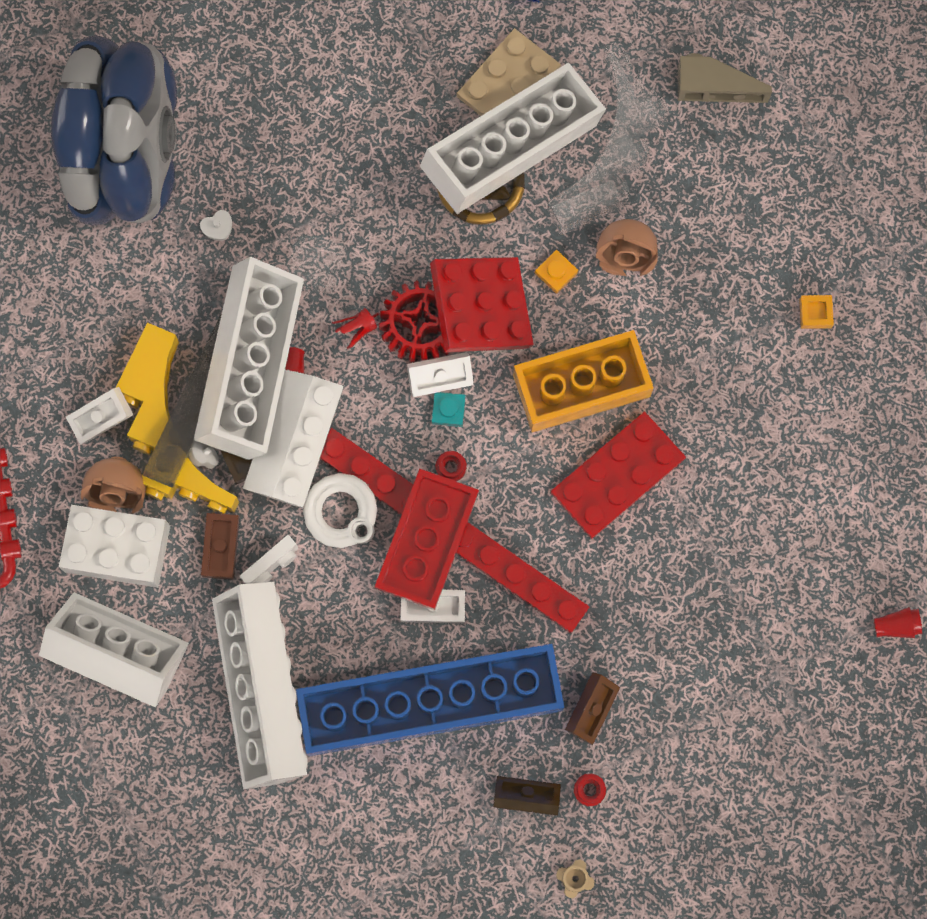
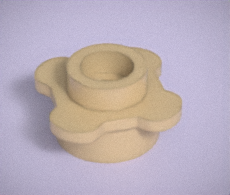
(571, 887)

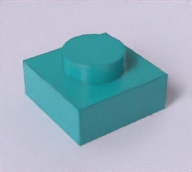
(448, 409)

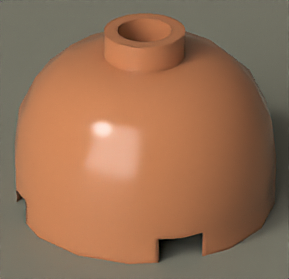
(627, 246)
(108, 483)

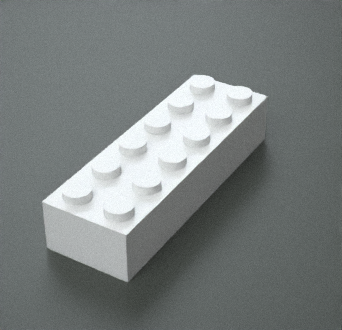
(512, 137)
(249, 359)
(259, 685)

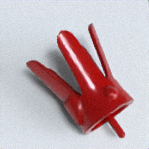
(361, 320)

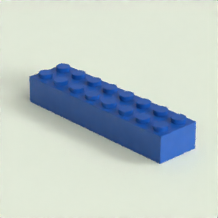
(429, 700)

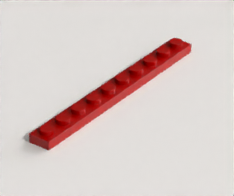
(475, 545)

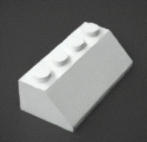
(296, 439)
(113, 649)

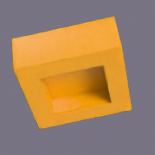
(556, 271)
(816, 311)

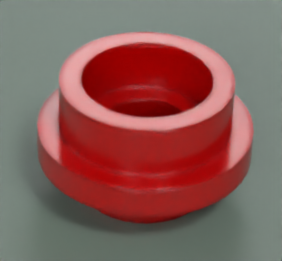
(451, 456)
(589, 800)

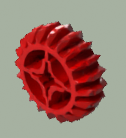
(431, 325)

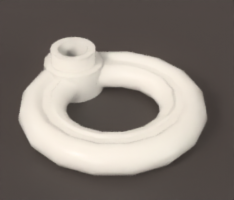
(366, 515)

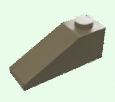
(715, 81)

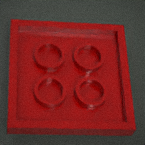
(481, 304)

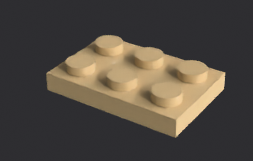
(506, 72)

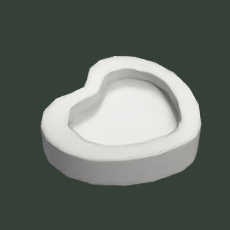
(218, 226)
(203, 455)

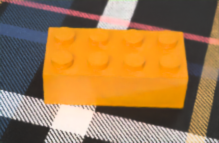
(582, 381)

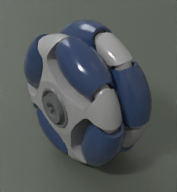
(115, 131)

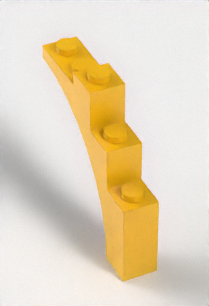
(146, 384)

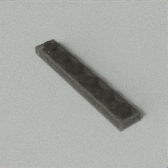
(180, 429)

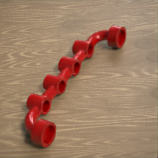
(9, 548)

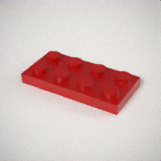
(618, 475)
(427, 539)

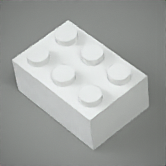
(114, 546)

